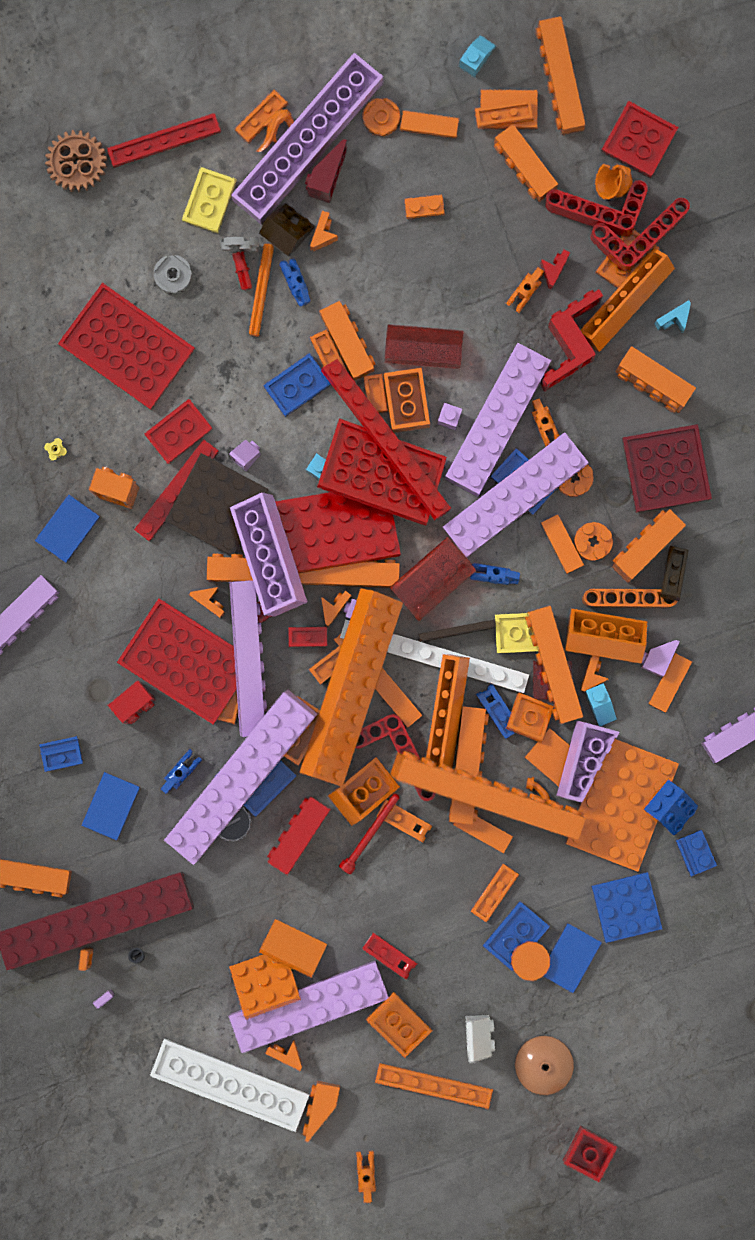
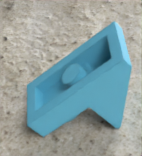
(678, 315)

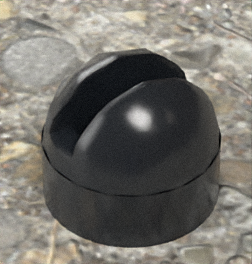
(135, 952)

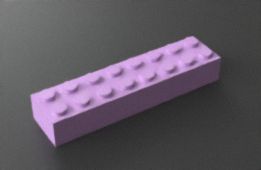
(497, 419)
(515, 495)
(318, 1004)

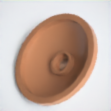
(542, 1051)

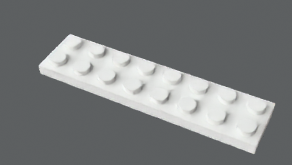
(229, 1085)

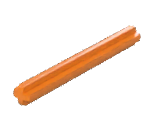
(261, 289)

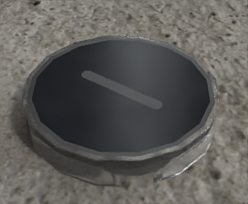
(238, 826)

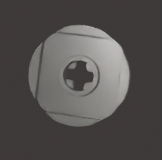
(235, 244)
(183, 274)

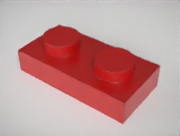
(307, 636)

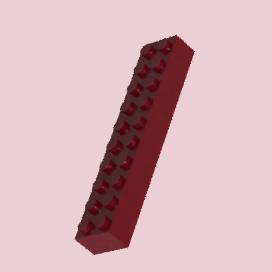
(95, 920)

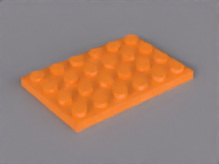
(615, 804)

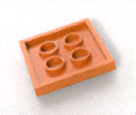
(263, 985)

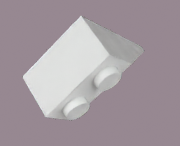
(479, 1038)

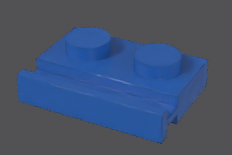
(61, 754)
(696, 853)

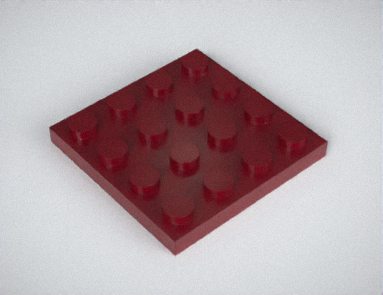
(666, 468)

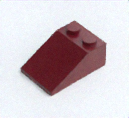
(326, 173)

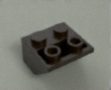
(286, 229)

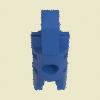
(295, 282)
(495, 574)
(173, 779)

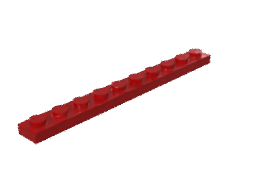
(386, 439)

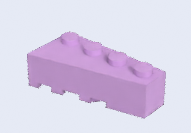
(584, 759)

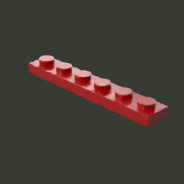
(164, 140)
(160, 509)

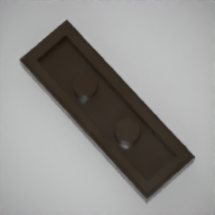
(674, 573)

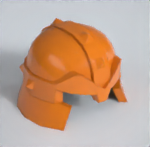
(613, 182)

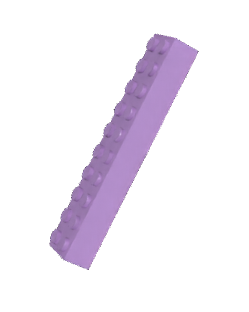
(307, 138)
(240, 777)

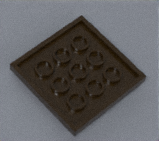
(206, 503)

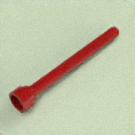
(348, 864)

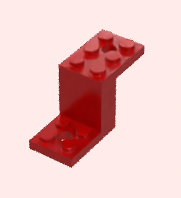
(571, 339)

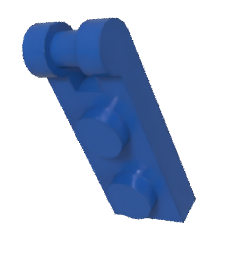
(497, 709)

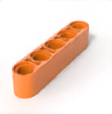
(620, 601)

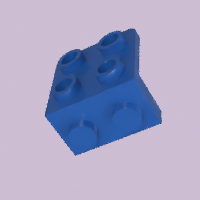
(671, 807)

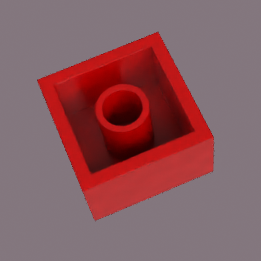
(132, 703)
(589, 1153)

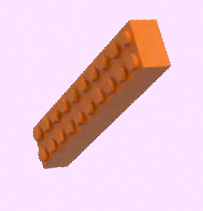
(351, 687)
(489, 796)

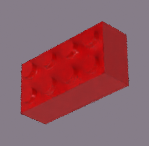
(299, 835)

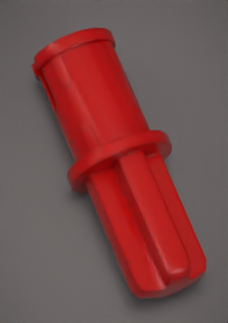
(242, 270)

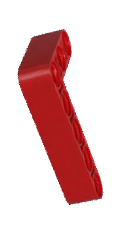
(600, 211)
(643, 239)
(393, 733)

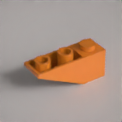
(324, 1103)

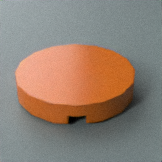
(381, 117)
(530, 961)

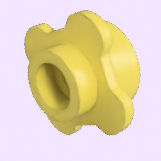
(61, 451)

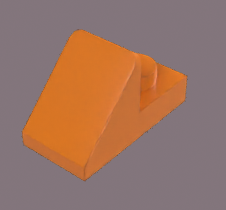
(321, 237)
(204, 598)
(331, 611)
(591, 679)
(290, 1058)

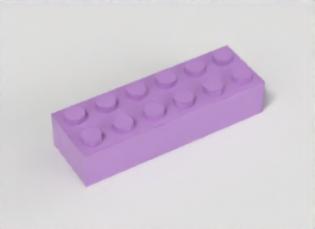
(268, 554)

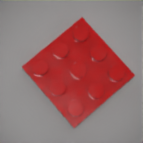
(639, 139)

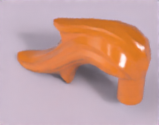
(272, 126)

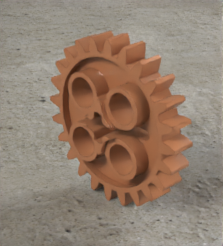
(76, 177)

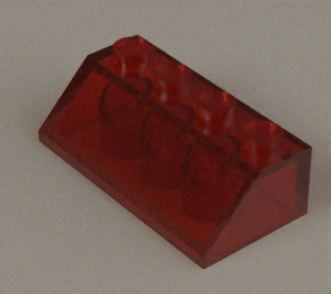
(423, 346)
(433, 579)

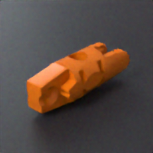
(531, 282)
(540, 414)
(366, 1185)

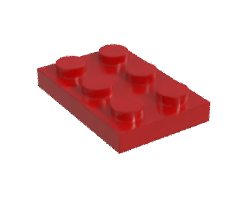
(178, 431)

